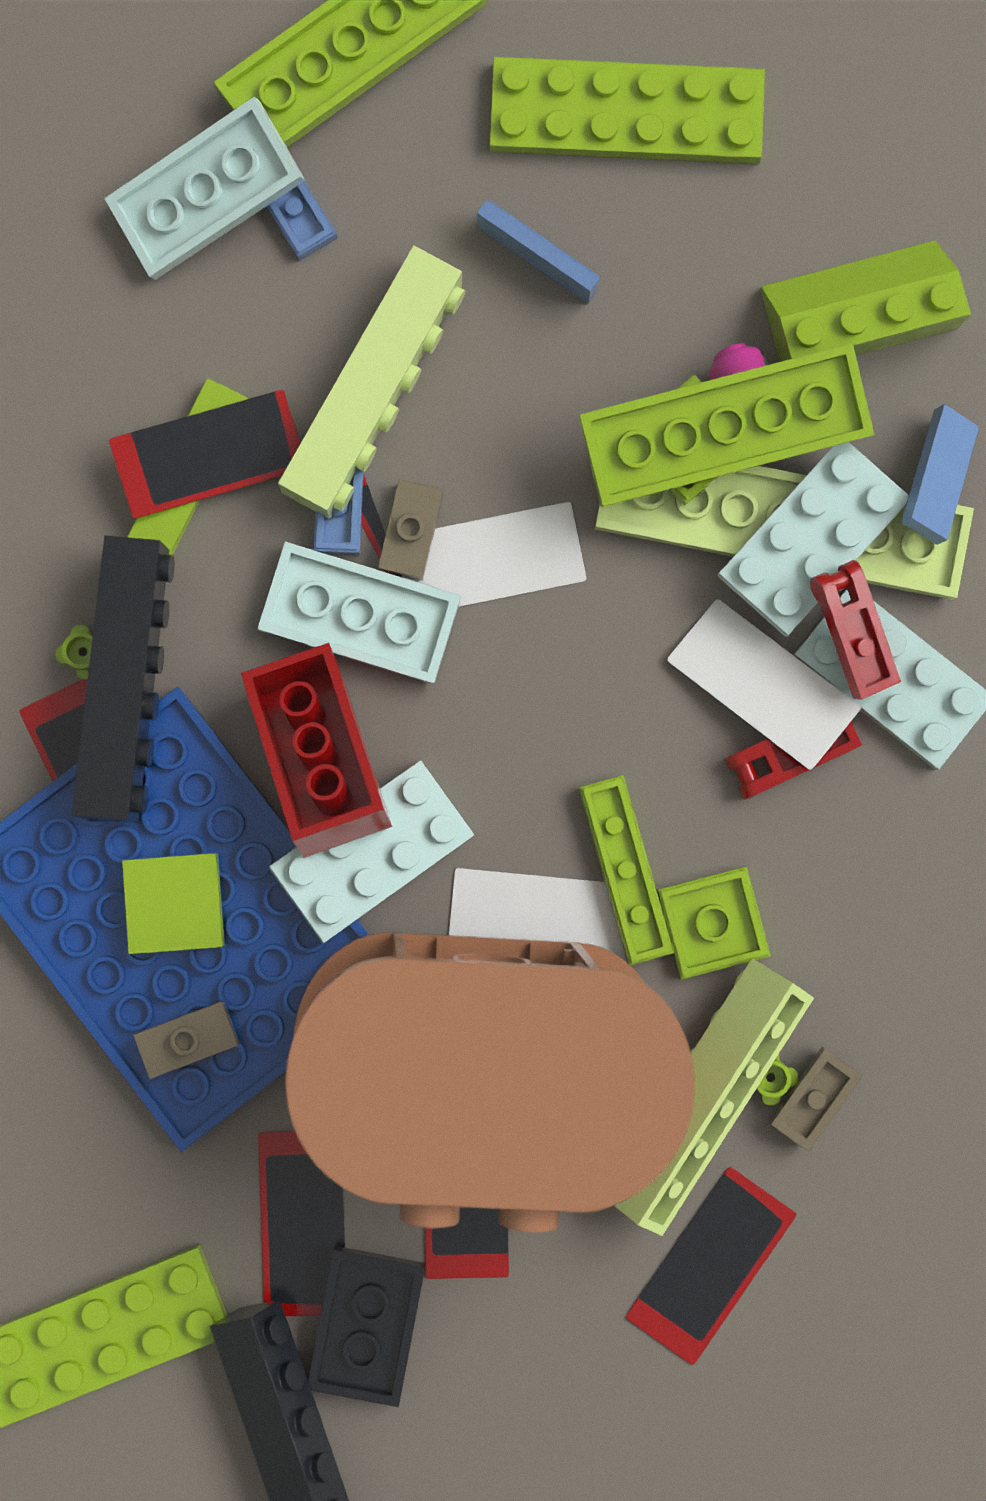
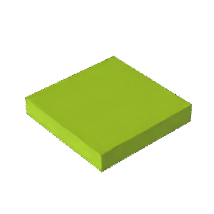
(173, 903)
(713, 922)

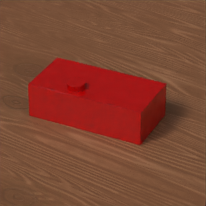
(315, 750)

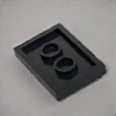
(366, 1326)

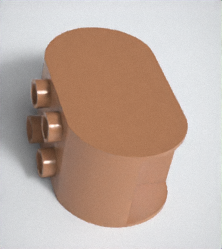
(487, 1077)

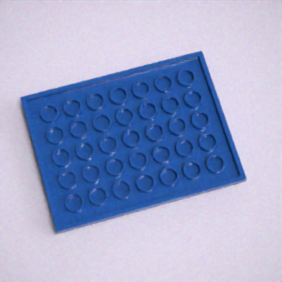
(70, 913)

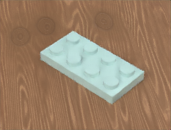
(204, 188)
(813, 532)
(359, 612)
(924, 711)
(356, 876)

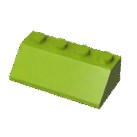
(867, 303)

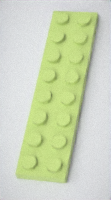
(742, 501)

